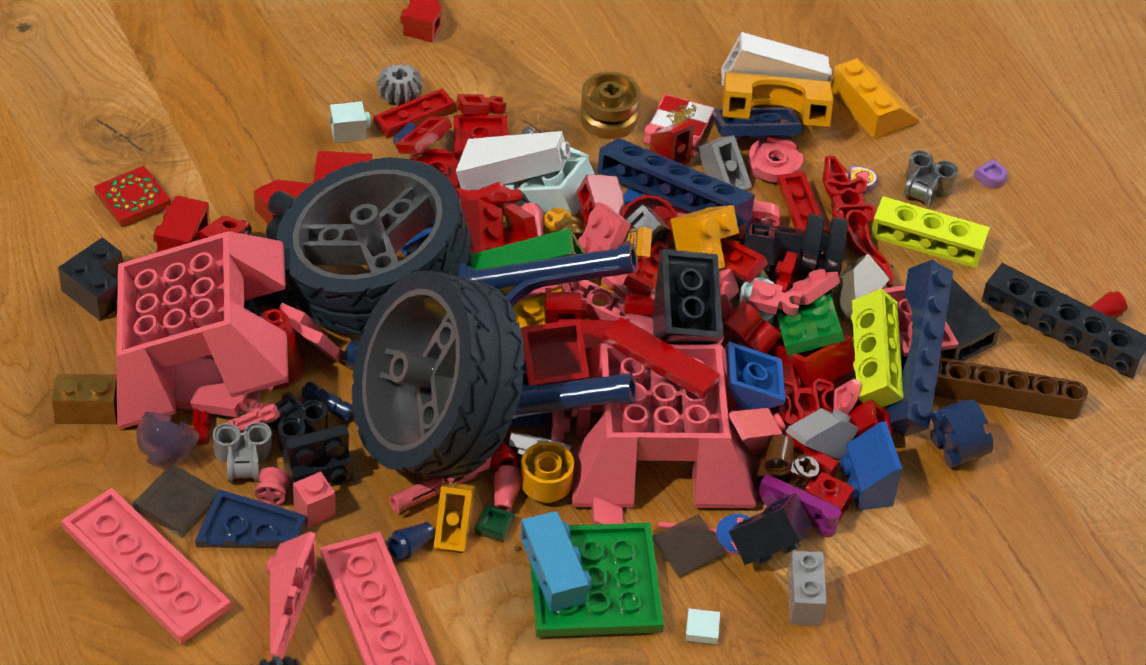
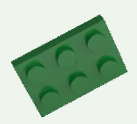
(812, 327)

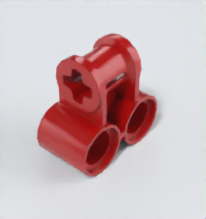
(751, 328)

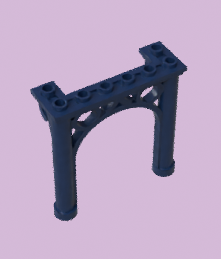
(522, 278)

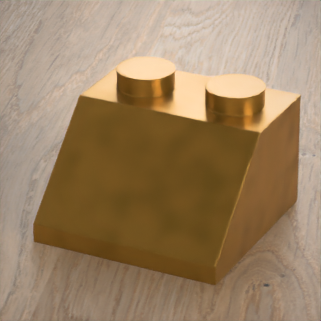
(85, 399)

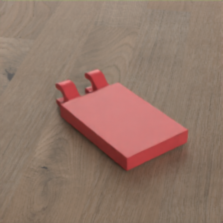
(203, 388)

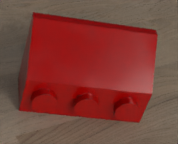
(484, 224)

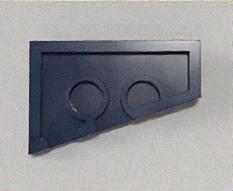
(247, 523)

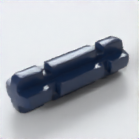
(333, 403)

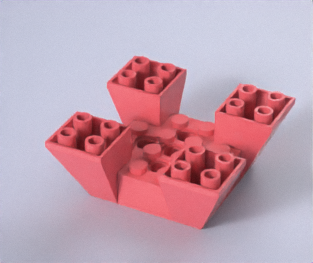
(192, 307)
(663, 426)

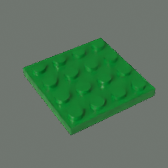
(623, 584)

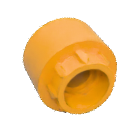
(547, 472)

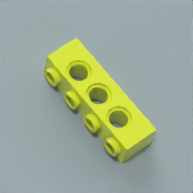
(929, 232)
(877, 348)

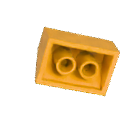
(870, 99)

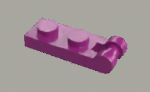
(820, 512)

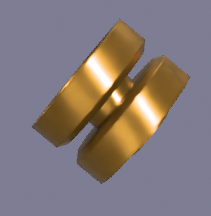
(610, 105)

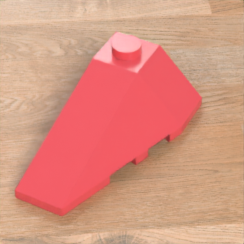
(290, 581)

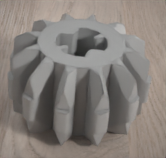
(399, 83)

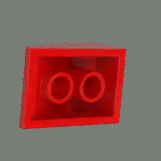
(824, 362)

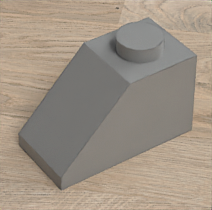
(724, 161)
(824, 432)

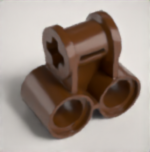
(784, 463)

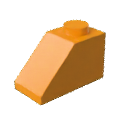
(454, 516)

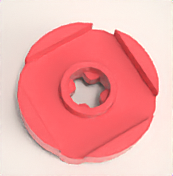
(762, 157)

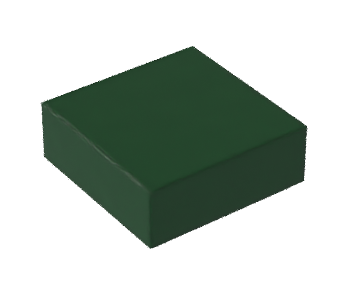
(494, 523)

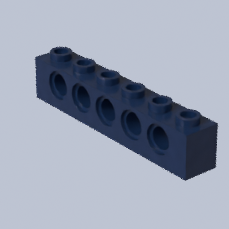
(671, 180)

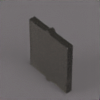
(689, 545)

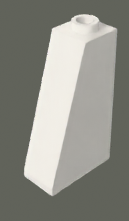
(771, 58)
(511, 158)

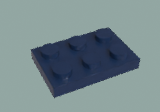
(761, 123)

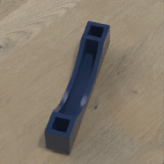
(928, 295)

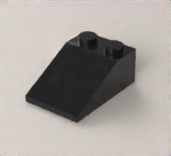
(687, 298)

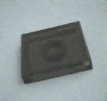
(176, 500)

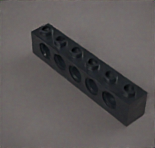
(1066, 320)

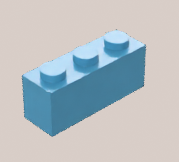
(555, 561)

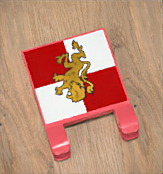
(678, 110)

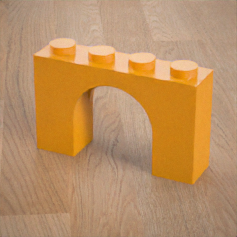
(806, 96)

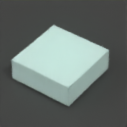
(702, 626)

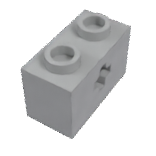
(806, 588)

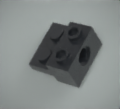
(319, 452)

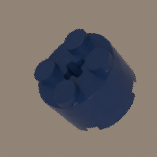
(961, 432)

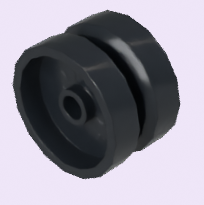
(823, 245)

